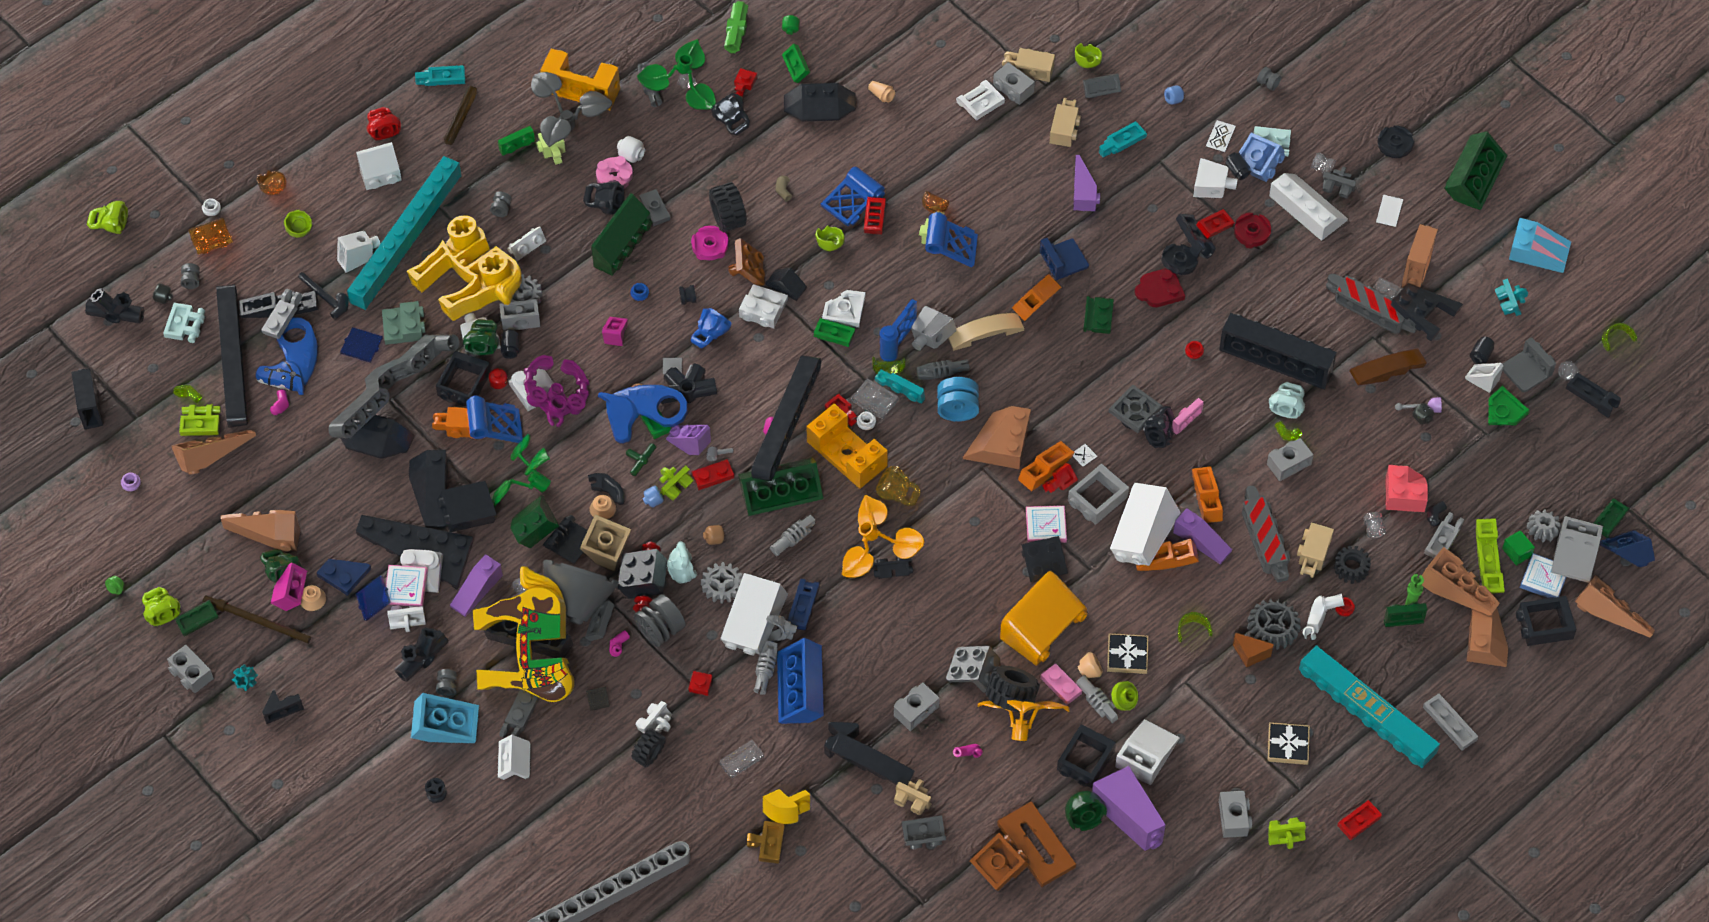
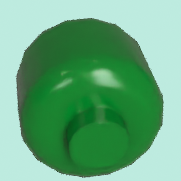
(790, 24)

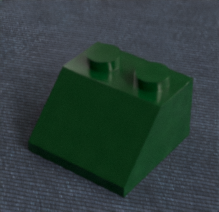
(533, 523)

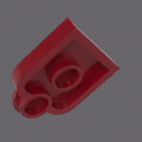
(1159, 288)

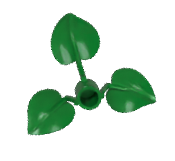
(687, 57)
(536, 479)

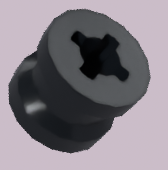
(687, 294)
(435, 785)

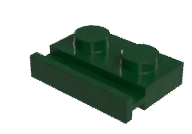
(1098, 315)
(1405, 614)

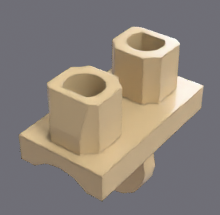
(914, 793)

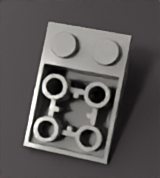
(1576, 549)

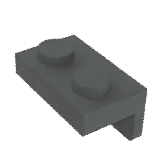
(923, 831)

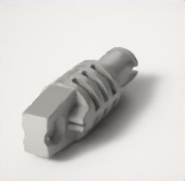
(793, 535)
(765, 666)
(1097, 699)

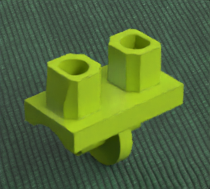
(669, 488)
(1286, 833)

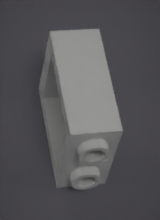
(1110, 481)

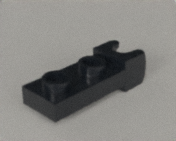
(1195, 237)
(1593, 394)

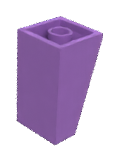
(1131, 808)

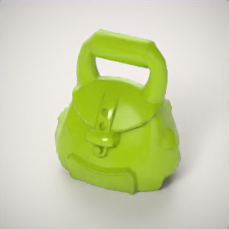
(110, 217)
(160, 607)

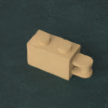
(1032, 63)
(1064, 123)
(1315, 548)

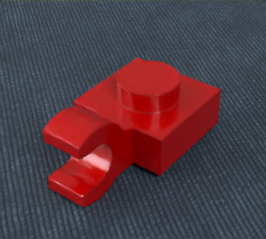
(744, 80)
(845, 406)
(1062, 478)

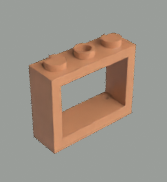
(1419, 256)

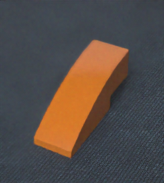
(1044, 465)
(1207, 494)
(1173, 556)

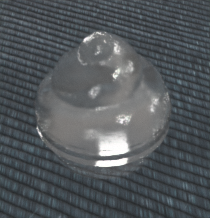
(683, 81)
(1567, 370)

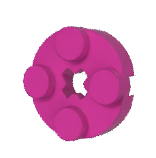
(709, 252)

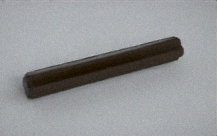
(460, 115)

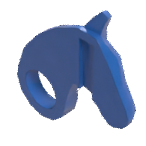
(642, 400)

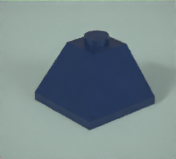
(1631, 547)

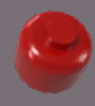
(498, 378)

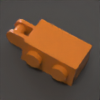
(456, 422)

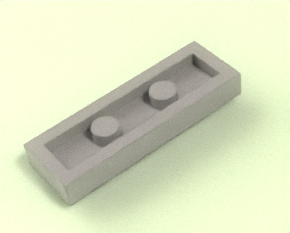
(1450, 722)

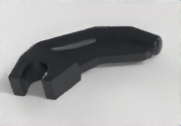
(609, 485)

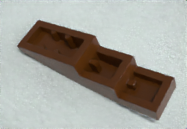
(1390, 365)

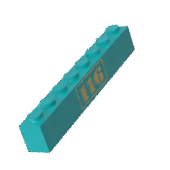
(1369, 707)

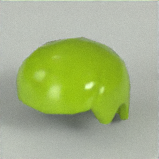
(1087, 56)
(297, 223)
(830, 238)

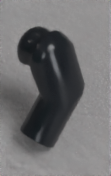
(343, 302)
(1433, 513)

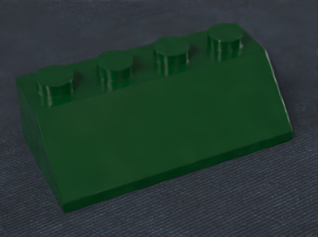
(1476, 170)
(620, 235)
(791, 486)

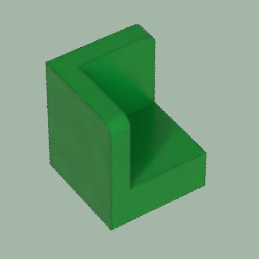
(1518, 547)

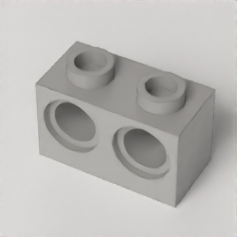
(193, 666)

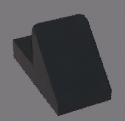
(278, 709)
(835, 728)

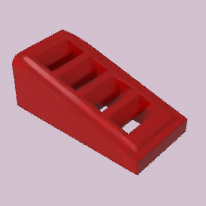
(873, 229)

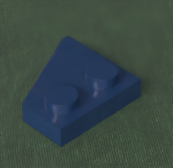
(343, 574)

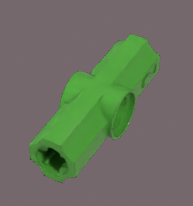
(736, 27)

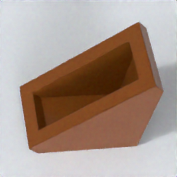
(1251, 649)

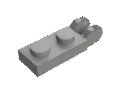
(282, 314)
(1443, 536)

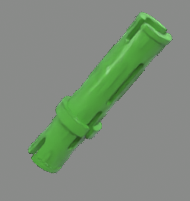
(1414, 589)

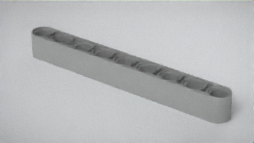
(616, 884)

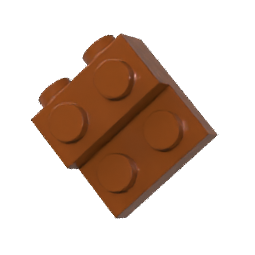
(1000, 861)

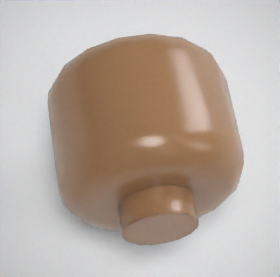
(714, 534)

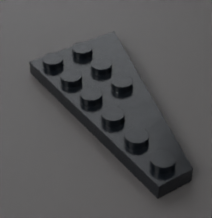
(401, 536)

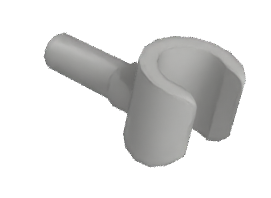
(712, 453)

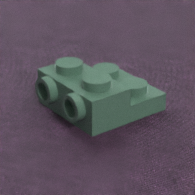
(403, 323)

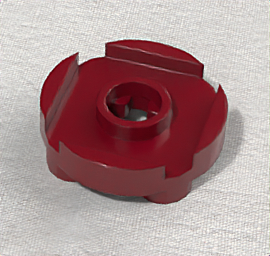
(1249, 238)

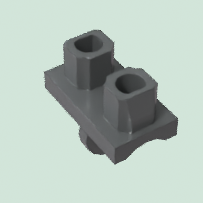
(1339, 179)

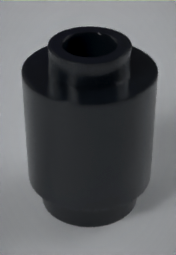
(1238, 166)
(510, 344)
(1482, 350)

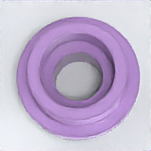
(130, 477)

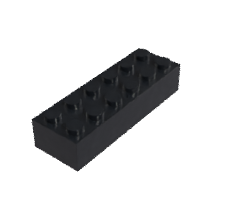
(1277, 350)

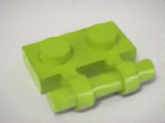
(200, 424)

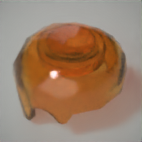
(271, 182)
(934, 203)

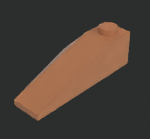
(199, 455)
(276, 529)
(1452, 581)
(1599, 601)
(1487, 639)

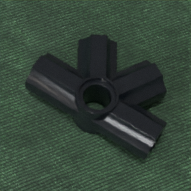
(115, 309)
(691, 381)
(420, 654)

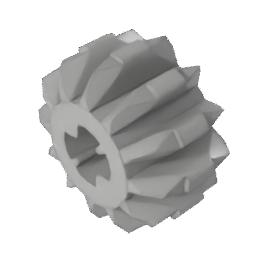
(1543, 525)

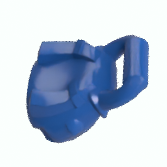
(710, 326)

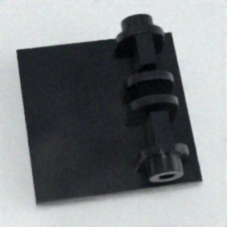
(567, 539)
(1043, 557)

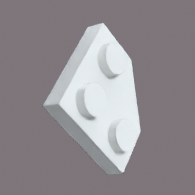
(845, 309)

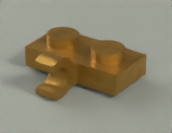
(769, 841)

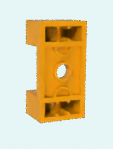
(574, 85)
(831, 436)

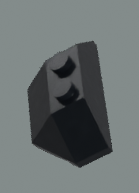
(819, 102)
(380, 438)

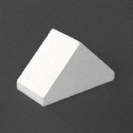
(1485, 375)

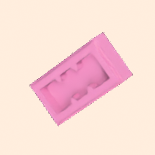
(1187, 415)

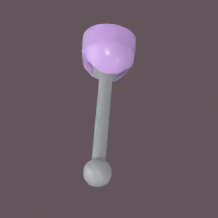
(1434, 404)

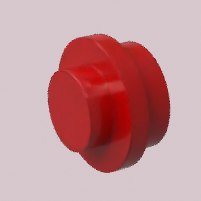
(1194, 350)
(1346, 610)

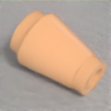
(882, 91)

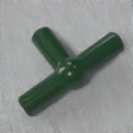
(641, 459)

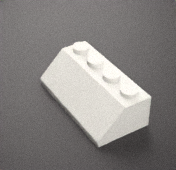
(1306, 205)

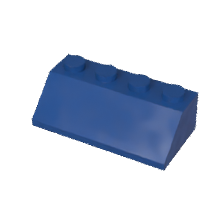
(800, 682)

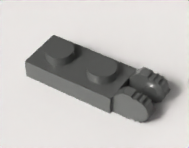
(519, 713)

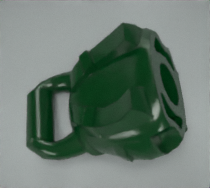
(481, 339)
(277, 562)

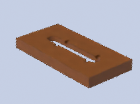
(1043, 872)

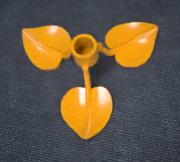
(873, 513)
(1020, 726)

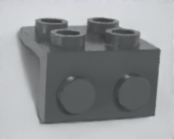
(1529, 366)
(973, 665)

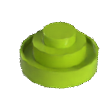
(1124, 695)

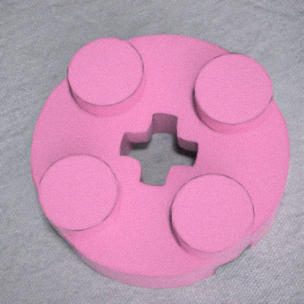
(614, 164)

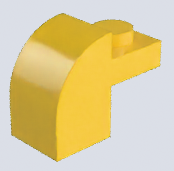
(784, 808)

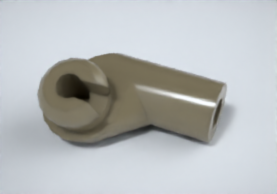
(781, 188)

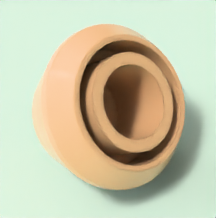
(603, 507)
(313, 598)
(1090, 666)

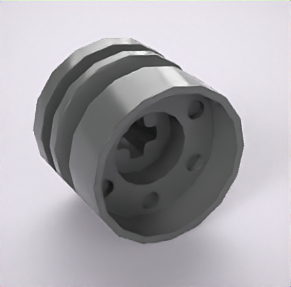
(659, 620)

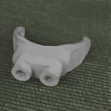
(785, 631)

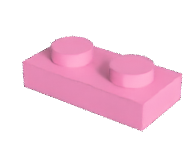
(1061, 684)

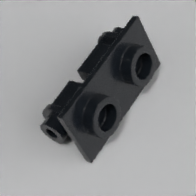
(884, 568)

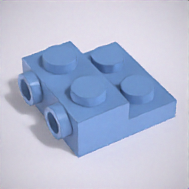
(1262, 156)

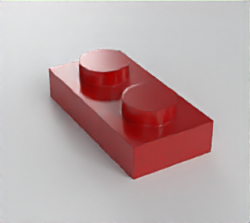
(1215, 223)
(712, 474)
(1359, 820)

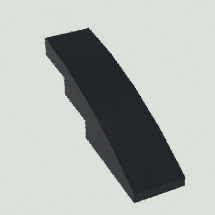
(263, 305)
(871, 760)

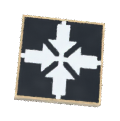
(1127, 653)
(1288, 743)

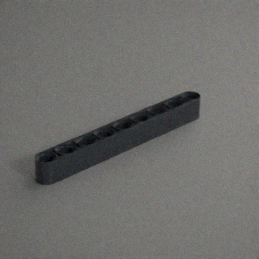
(231, 356)
(786, 418)

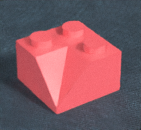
(1405, 489)

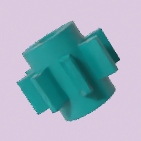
(245, 677)

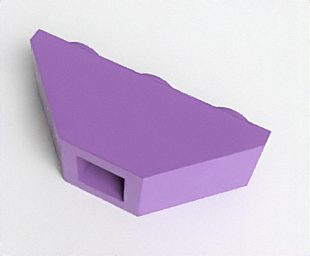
(690, 438)

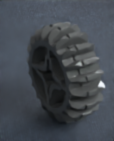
(1272, 614)

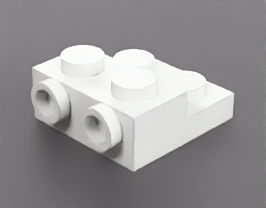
(762, 306)

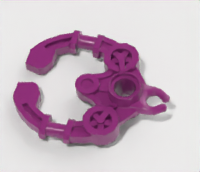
(555, 396)

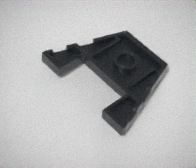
(1419, 303)

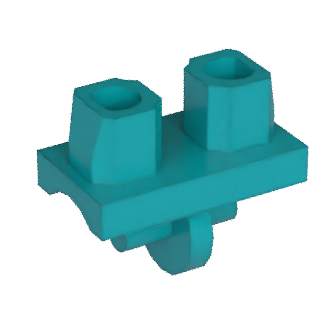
(1506, 291)

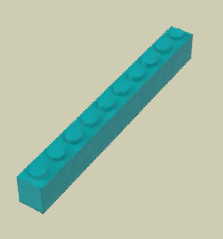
(404, 233)

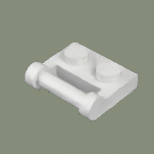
(982, 104)

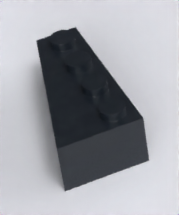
(506, 633)

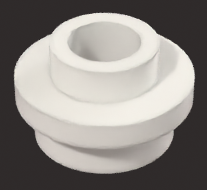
(211, 203)
(866, 416)

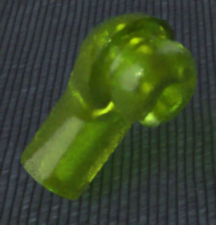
(187, 391)
(1287, 434)

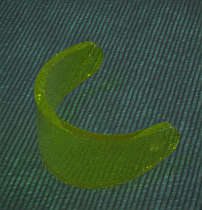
(1621, 326)
(890, 367)
(1193, 617)

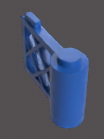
(858, 183)
(939, 234)
(893, 335)
(481, 420)

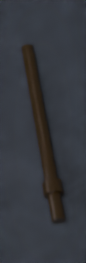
(223, 606)

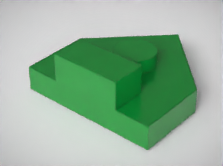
(1505, 408)

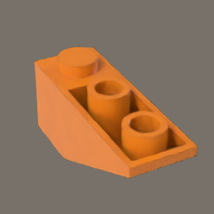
(1036, 297)

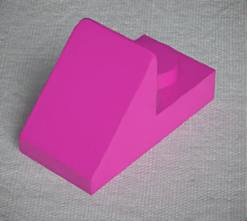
(614, 331)

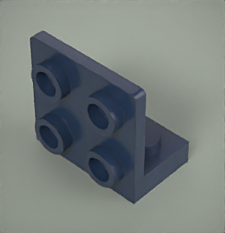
(1063, 257)

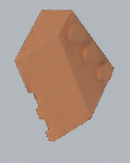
(1001, 438)

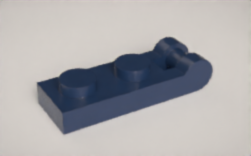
(803, 604)

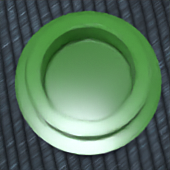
(114, 585)

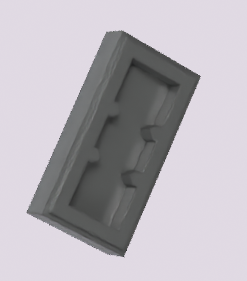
(1101, 85)
(655, 206)

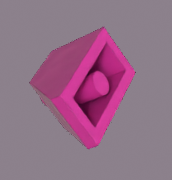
(289, 588)

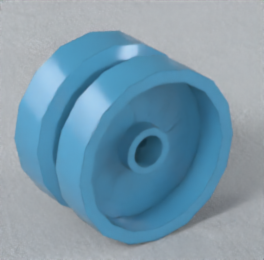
(958, 399)

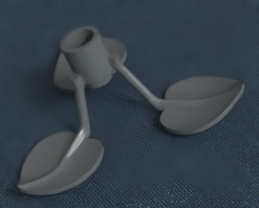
(556, 129)

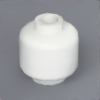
(631, 149)

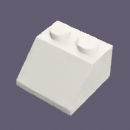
(379, 166)

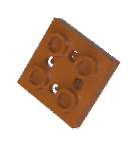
(748, 263)

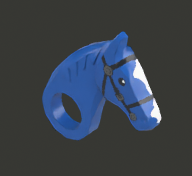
(299, 361)

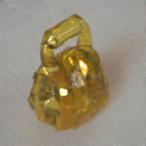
(895, 485)

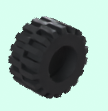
(727, 207)
(1011, 684)

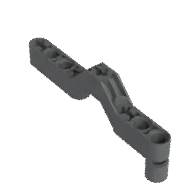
(384, 377)

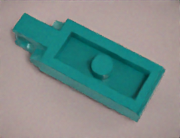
(441, 76)
(1122, 139)
(901, 385)

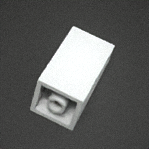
(1144, 524)
(747, 620)

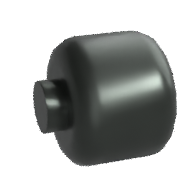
(162, 294)
(1423, 414)

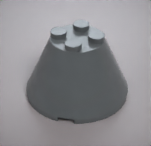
(580, 588)

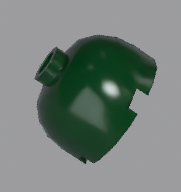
(1085, 810)

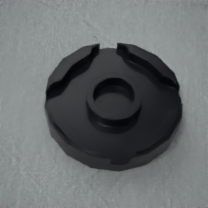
(1395, 141)
(1179, 259)

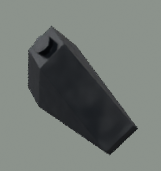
(428, 477)

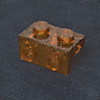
(210, 236)

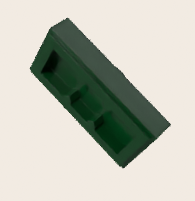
(1611, 516)
(196, 618)

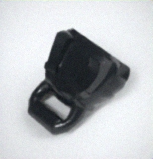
(730, 111)
(608, 196)
(1159, 428)

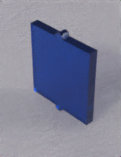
(361, 344)
(373, 598)

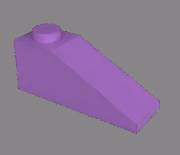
(1084, 188)
(1193, 527)
(477, 585)

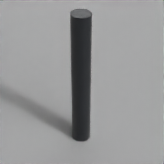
(315, 287)

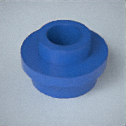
(639, 287)

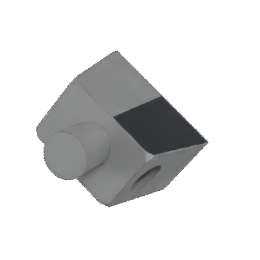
(931, 328)

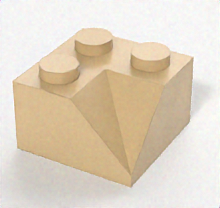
(605, 542)

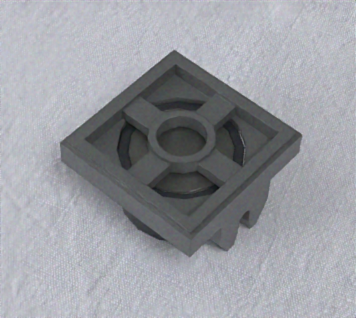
(1133, 408)

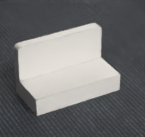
(513, 757)

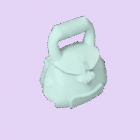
(1288, 400)
(679, 564)

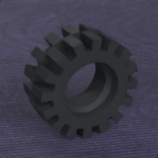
(1352, 574)
(648, 747)

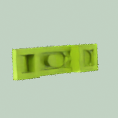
(1488, 555)

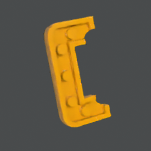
(1041, 618)

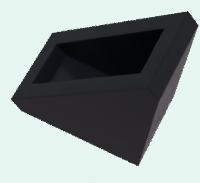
(787, 283)

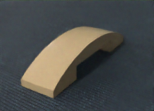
(985, 327)

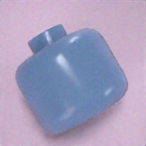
(1174, 95)
(653, 496)

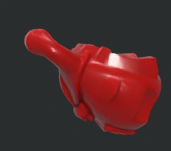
(382, 124)

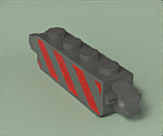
(1368, 303)
(1264, 535)

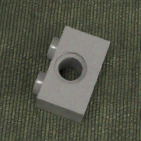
(1013, 83)
(520, 315)
(1285, 467)
(912, 716)
(1234, 825)

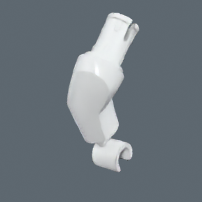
(1318, 613)

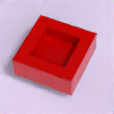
(700, 683)

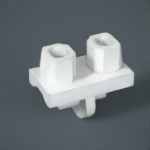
(406, 617)
(657, 720)

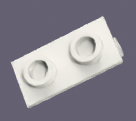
(527, 244)

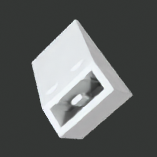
(1146, 751)

